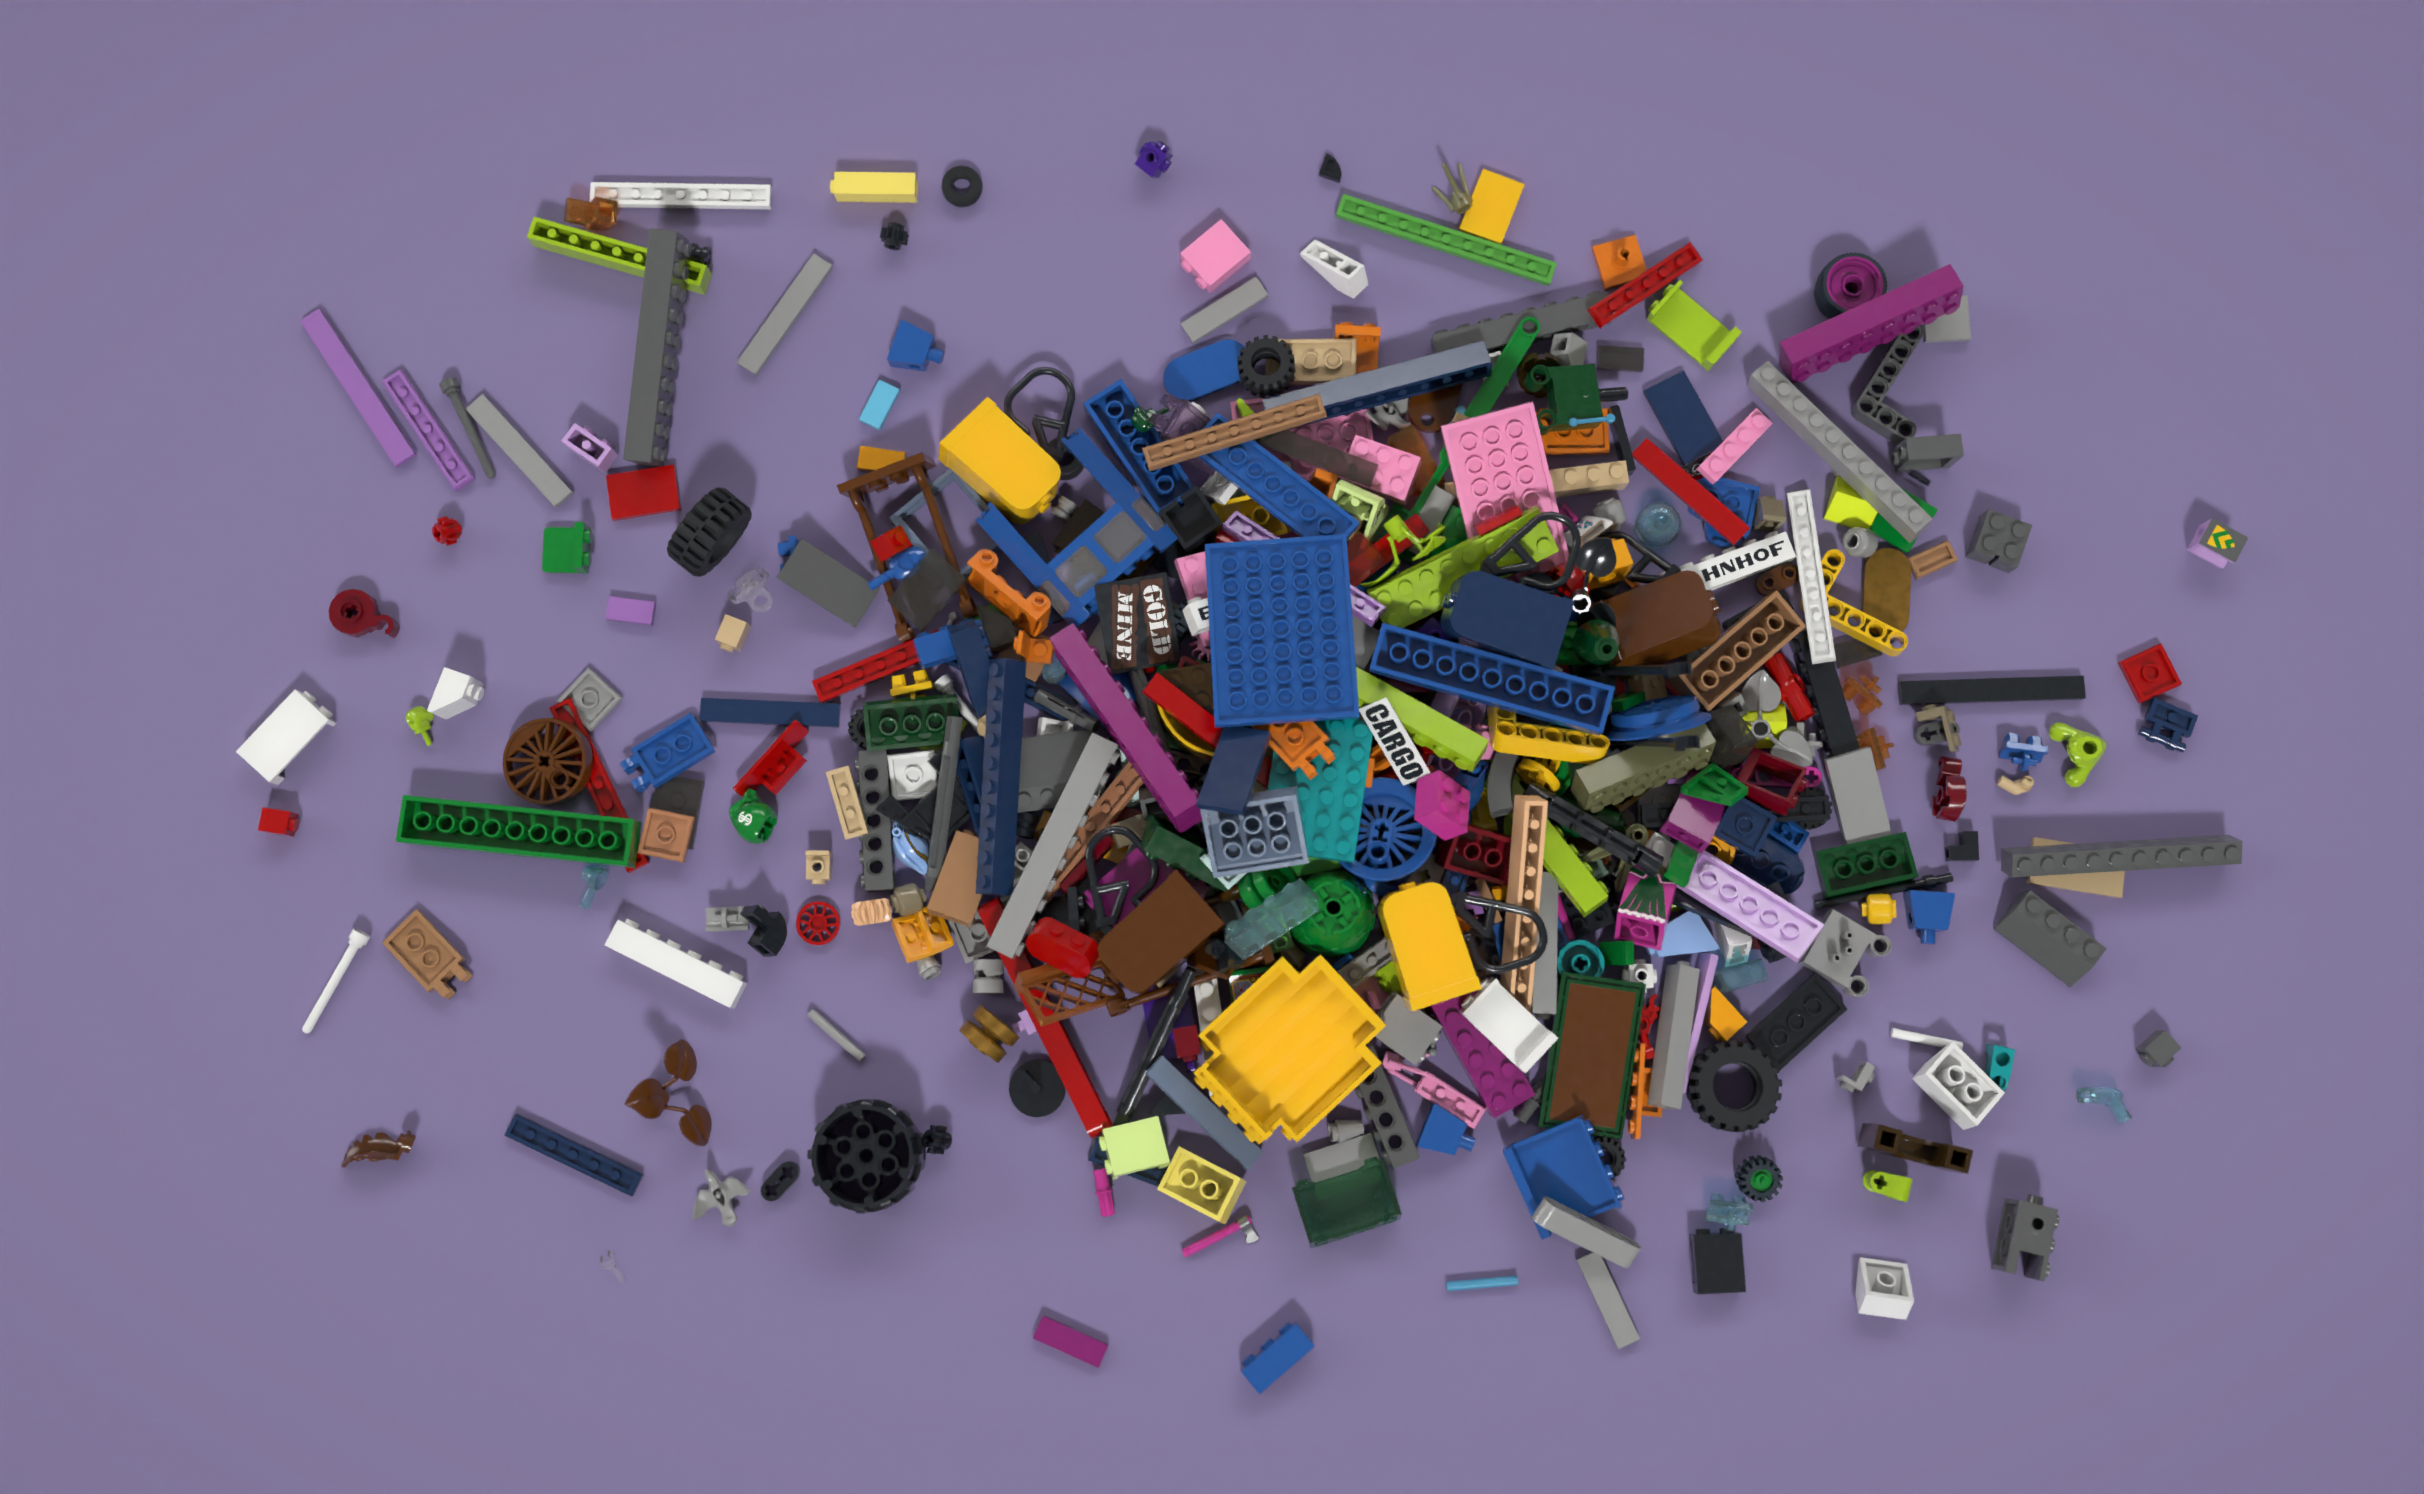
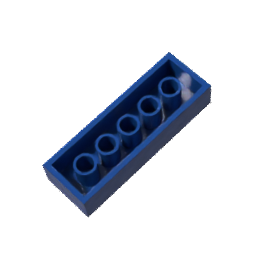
(1111, 416)

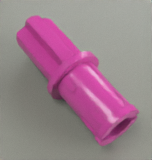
(1104, 1192)

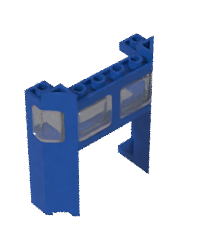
(1098, 554)

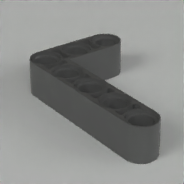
(1884, 382)

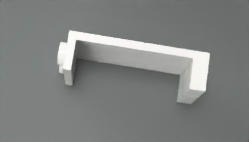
(284, 735)
(1507, 1024)

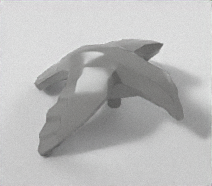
(1390, 414)
(720, 1196)

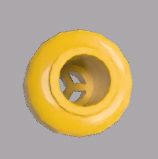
(1879, 908)

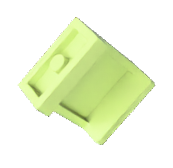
(1134, 1147)

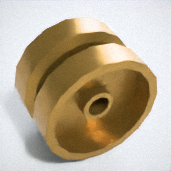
(987, 1036)

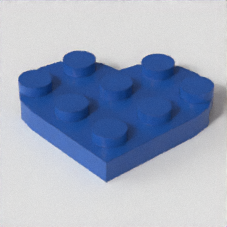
(1738, 498)

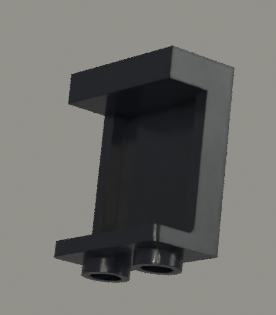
(1718, 1262)

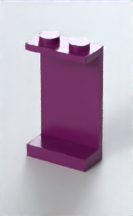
(1693, 819)
(1137, 871)

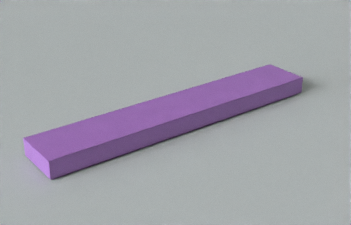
(428, 430)

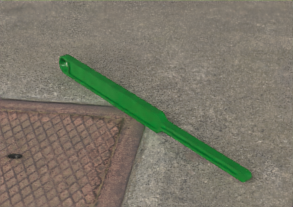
(1486, 396)

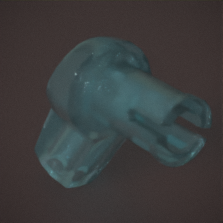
(2106, 1096)

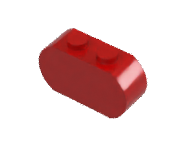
(1063, 947)

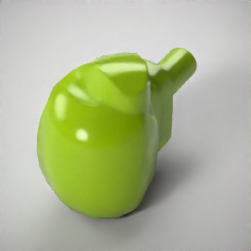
(419, 721)

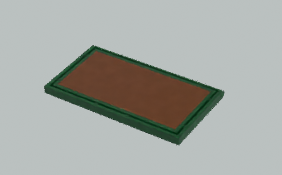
(1594, 1052)

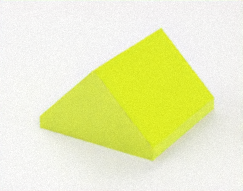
(1848, 507)
(1777, 720)

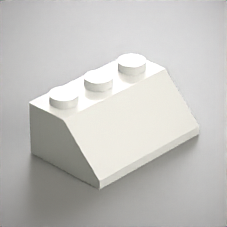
(1958, 1086)

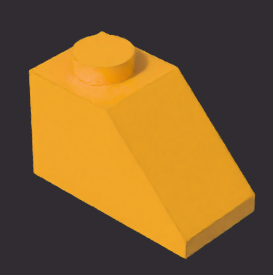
(1722, 1016)

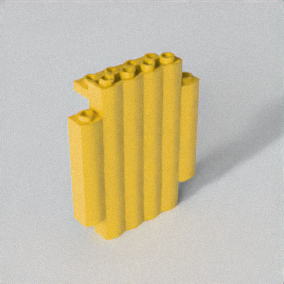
(1288, 1050)

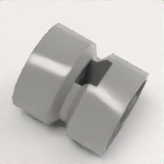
(988, 976)

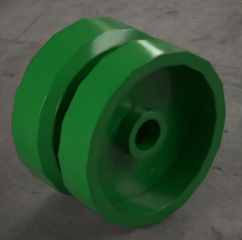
(1259, 885)

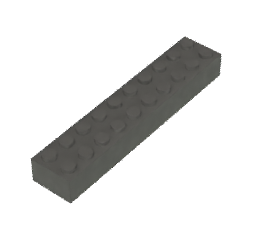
(657, 347)

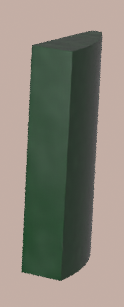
(907, 721)
(1865, 865)

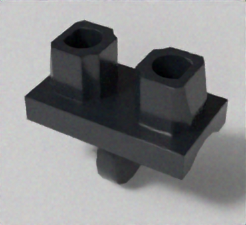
(1224, 955)

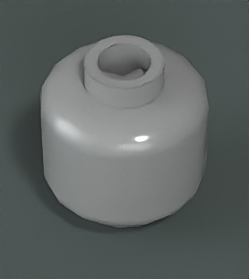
(1611, 510)
(1860, 542)

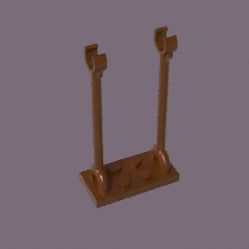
(878, 481)
(1259, 958)

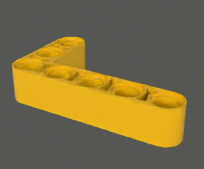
(1865, 621)
(1543, 741)

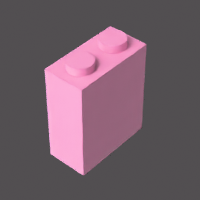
(1214, 256)

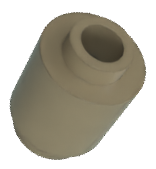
(1293, 955)

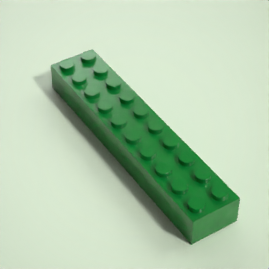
(518, 831)

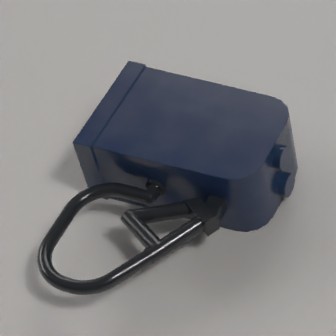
(1509, 615)

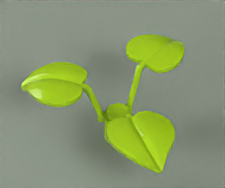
(1399, 531)

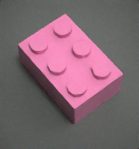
(1395, 471)

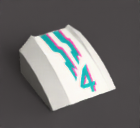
(1589, 528)

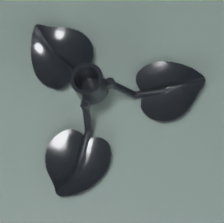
(1596, 558)

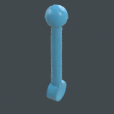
(1610, 418)

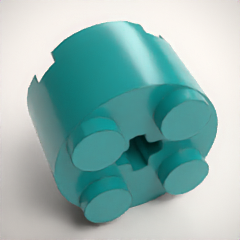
(1583, 950)

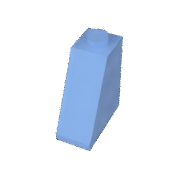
(1685, 936)

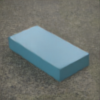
(879, 405)

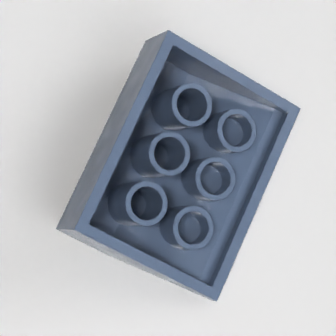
(1262, 839)

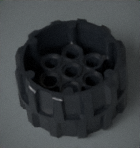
(874, 1200)

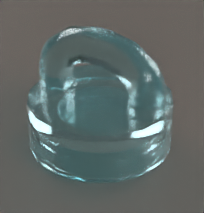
(1053, 673)

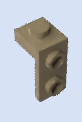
(1932, 712)

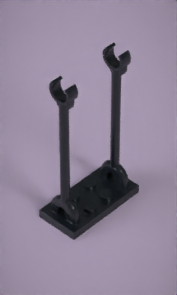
(1606, 675)

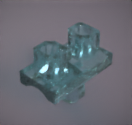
(1728, 1212)

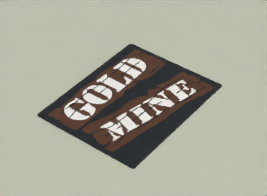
(1137, 623)

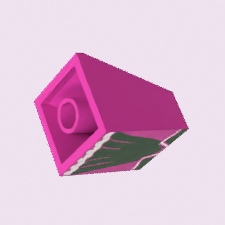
(1645, 909)

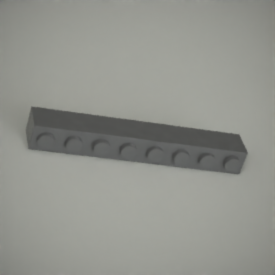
(1553, 319)

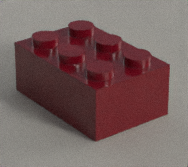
(1477, 854)

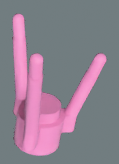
(1394, 1062)

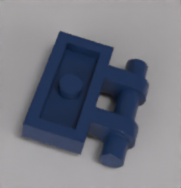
(2170, 718)

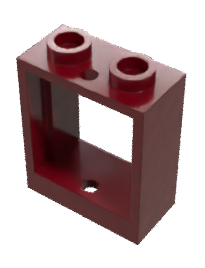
(1778, 768)

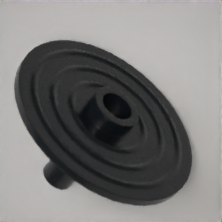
(1036, 1088)

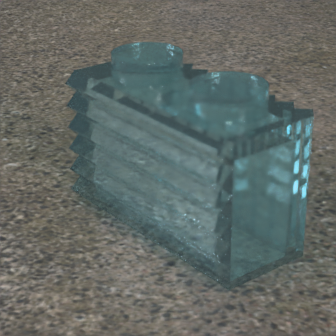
(1740, 976)

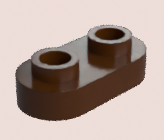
(1777, 578)

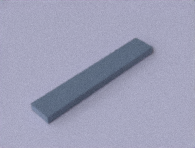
(1204, 1112)

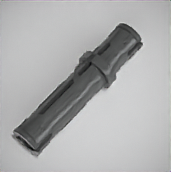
(1075, 715)

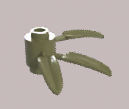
(1637, 833)

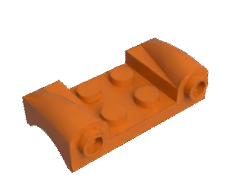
(1029, 613)

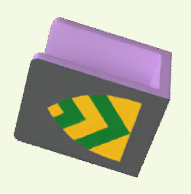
(2217, 543)

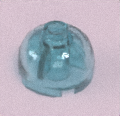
(1654, 533)

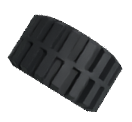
(1260, 350)

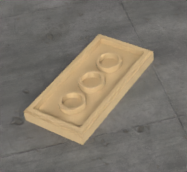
(1319, 360)
(2097, 883)

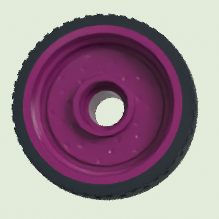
(1849, 271)

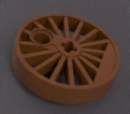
(558, 766)

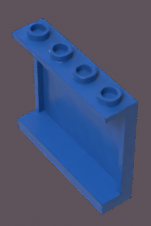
(1564, 1167)

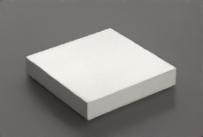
(911, 774)

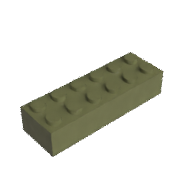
(1638, 770)

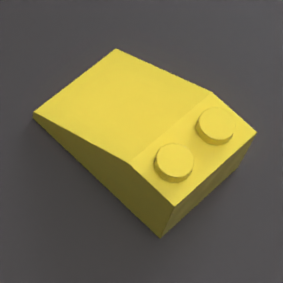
(1202, 1185)

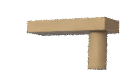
(847, 802)

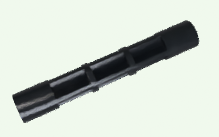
(1597, 831)

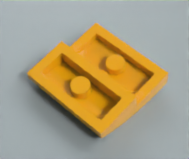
(921, 935)

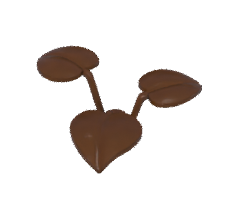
(651, 1098)

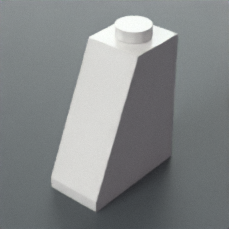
(1733, 945)

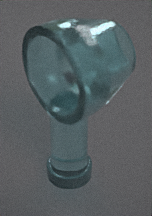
(595, 879)

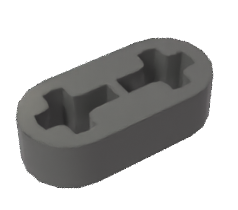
(1932, 727)

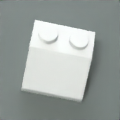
(455, 694)
(1883, 1288)

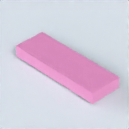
(1450, 1099)

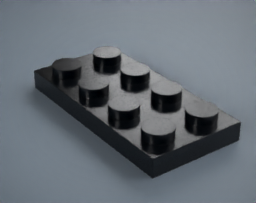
(1796, 1021)

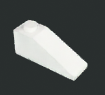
(1339, 270)

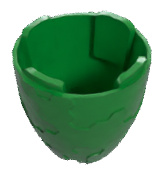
(1337, 933)

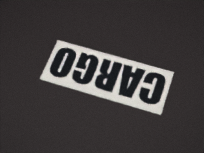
(1394, 741)

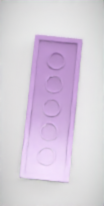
(1752, 906)

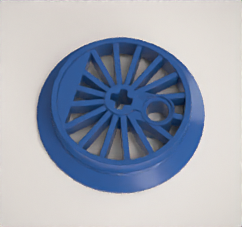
(1656, 718)
(1393, 796)

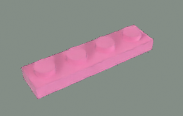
(1734, 446)

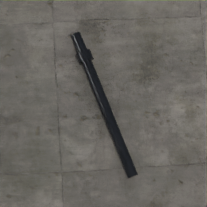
(1927, 882)

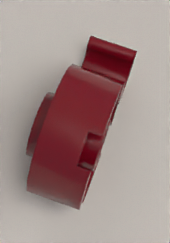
(368, 614)
(1952, 790)

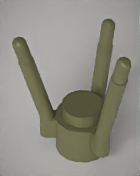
(1460, 200)

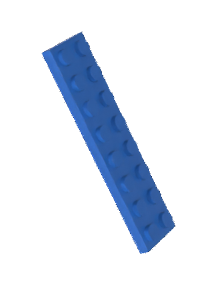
(1279, 489)

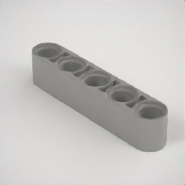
(1586, 1232)

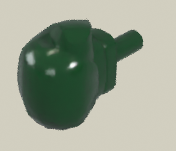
(1141, 418)

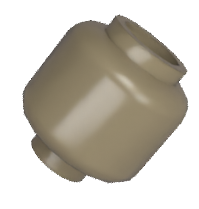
(907, 899)

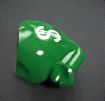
(752, 818)

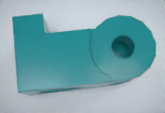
(1999, 1064)

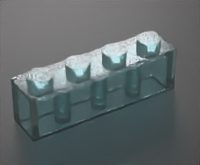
(1271, 919)

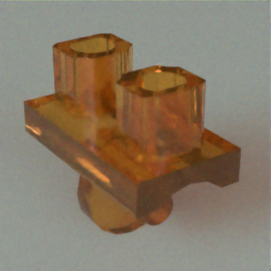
(1869, 702)
(1878, 747)

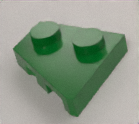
(1715, 786)

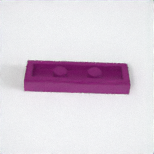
(1070, 1341)

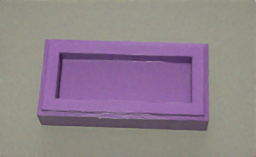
(630, 610)

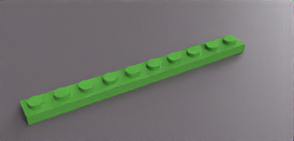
(1446, 240)

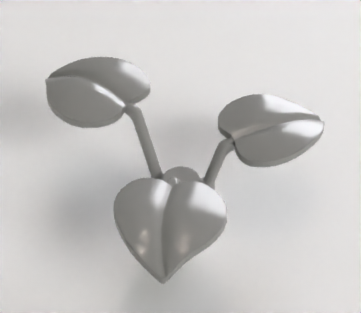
(1764, 694)

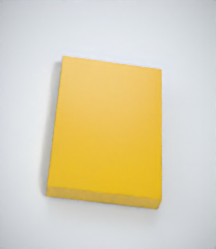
(1492, 207)

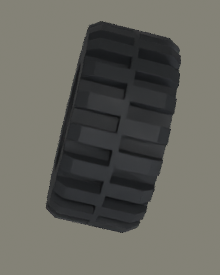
(709, 531)
(1764, 1079)

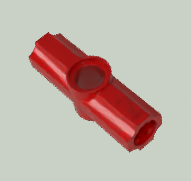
(1790, 686)

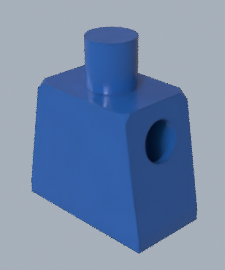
(913, 348)
(1928, 912)
(1444, 1132)

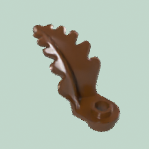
(379, 1148)

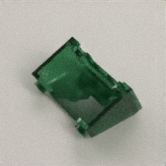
(1347, 1203)

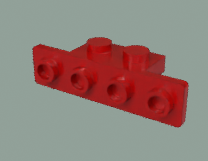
(777, 763)

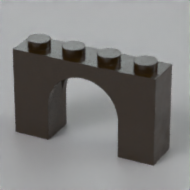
(1084, 518)
(1918, 1150)

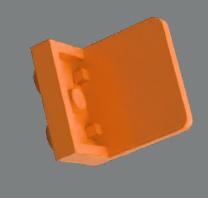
(1367, 343)

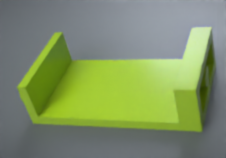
(1691, 326)

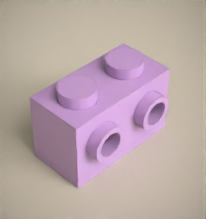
(587, 446)

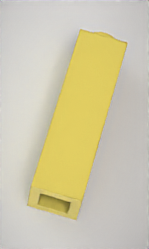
(875, 187)

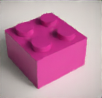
(1442, 805)

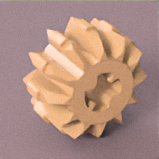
(871, 911)

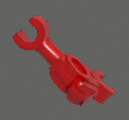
(1647, 1019)

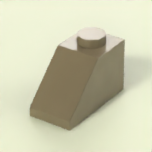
(1769, 514)

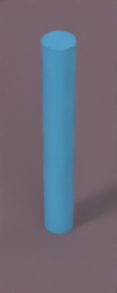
(1481, 1283)

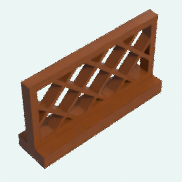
(1044, 975)

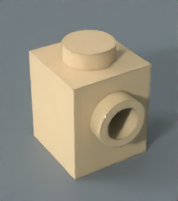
(732, 633)

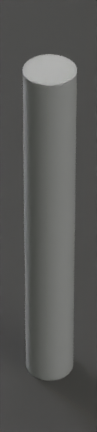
(836, 1035)

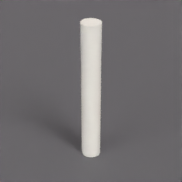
(1922, 1038)

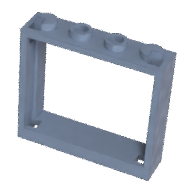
(919, 501)

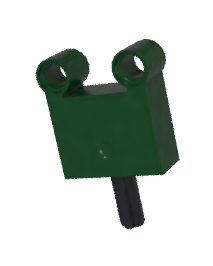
(1571, 394)

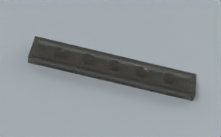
(1321, 456)

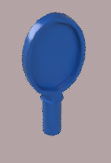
(900, 566)

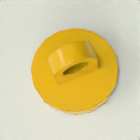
(1539, 772)

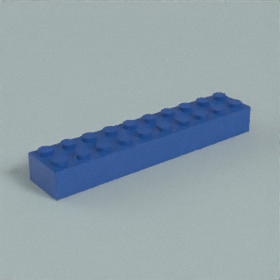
(1491, 679)

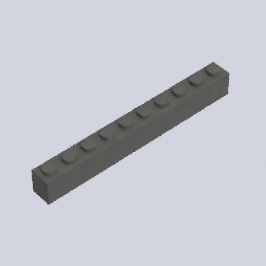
(2121, 855)

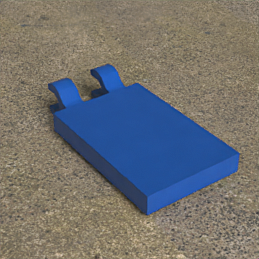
(668, 753)

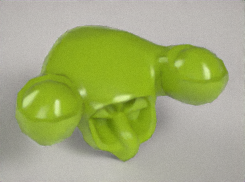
(2083, 749)

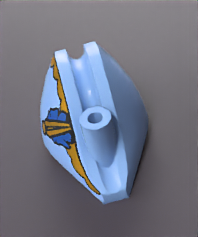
(910, 848)

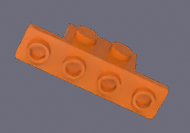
(1638, 1101)

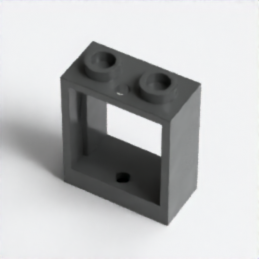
(1927, 452)

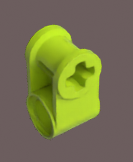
(1890, 1185)

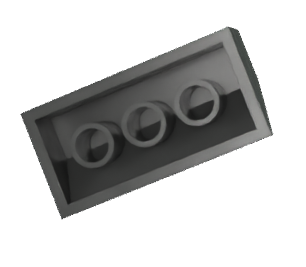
(2049, 938)

